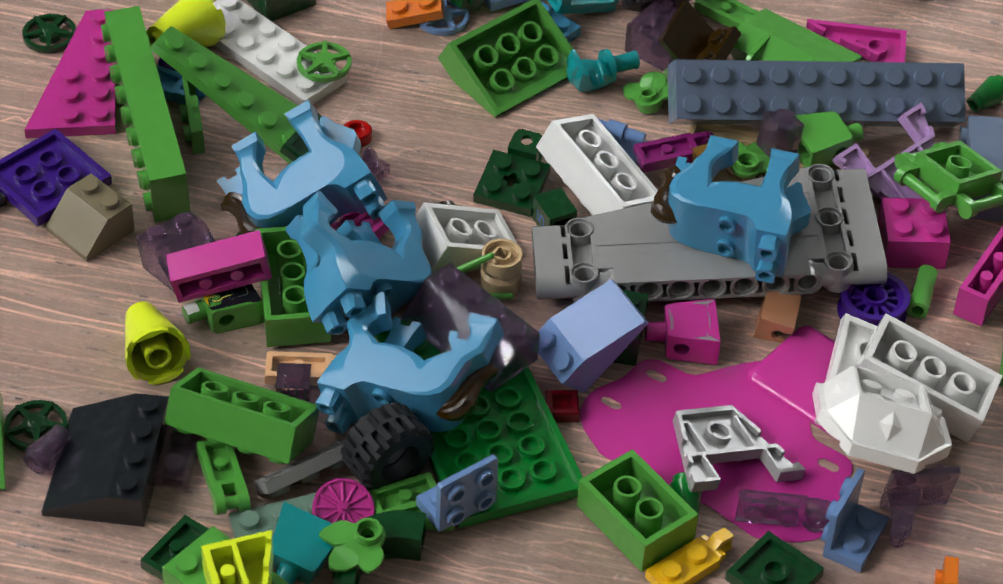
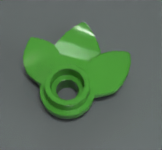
(648, 93)
(750, 161)
(351, 546)

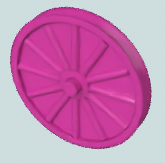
(342, 500)

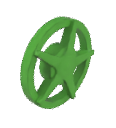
(324, 61)

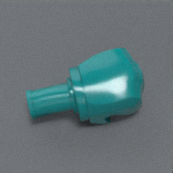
(595, 74)

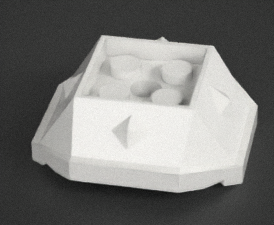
(882, 419)

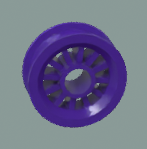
(874, 300)

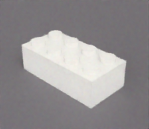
(951, 379)

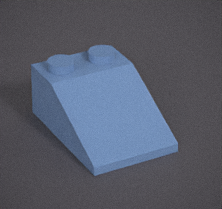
(589, 335)

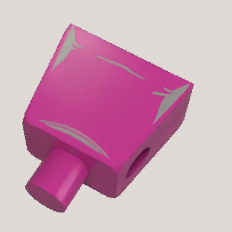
(688, 331)

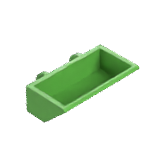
(775, 38)

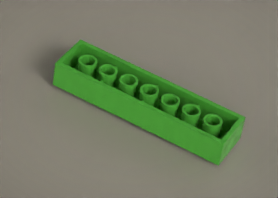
(146, 114)

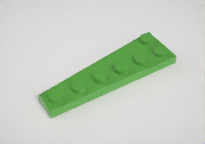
(229, 87)

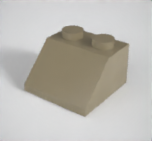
(91, 217)

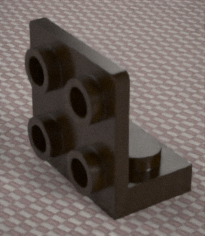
(693, 39)

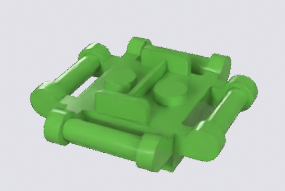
(951, 177)

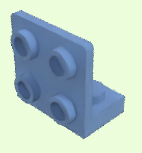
(461, 494)
(852, 527)

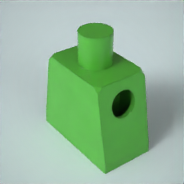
(825, 138)

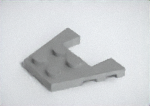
(721, 436)

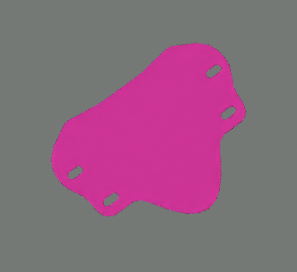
(648, 429)

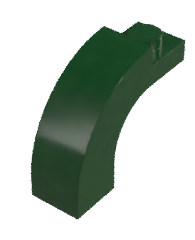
(403, 540)

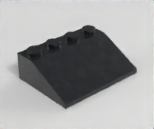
(109, 461)

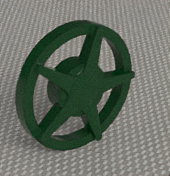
(48, 32)
(33, 424)

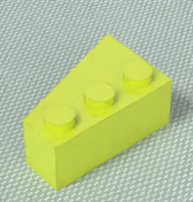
(239, 560)

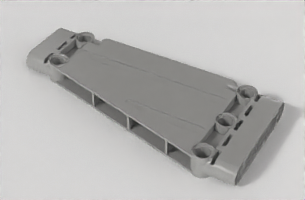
(641, 256)

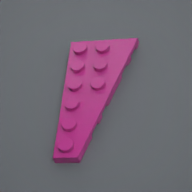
(80, 92)

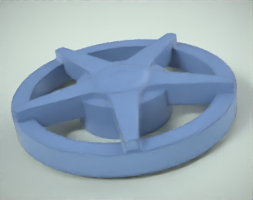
(449, 15)

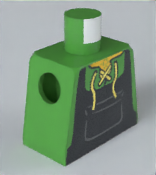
(227, 309)

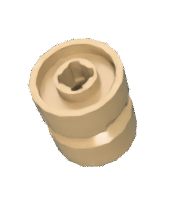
(503, 271)

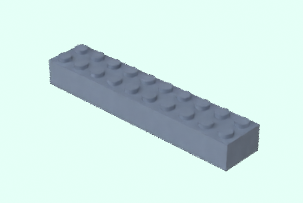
(858, 91)

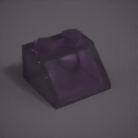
(172, 236)

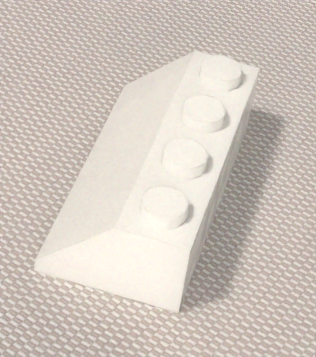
(594, 165)

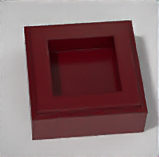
(563, 405)

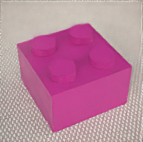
(913, 233)

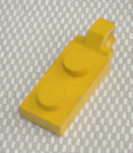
(692, 560)

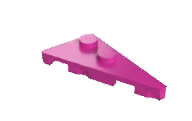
(870, 42)

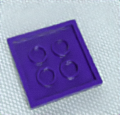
(42, 171)

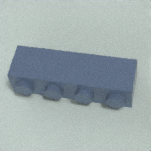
(986, 138)

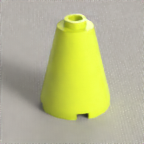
(193, 18)
(153, 345)

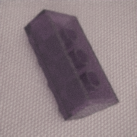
(445, 305)

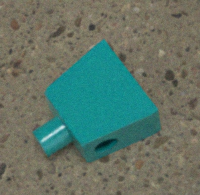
(297, 545)

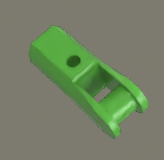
(922, 292)

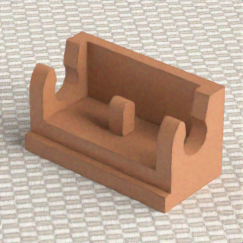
(777, 313)

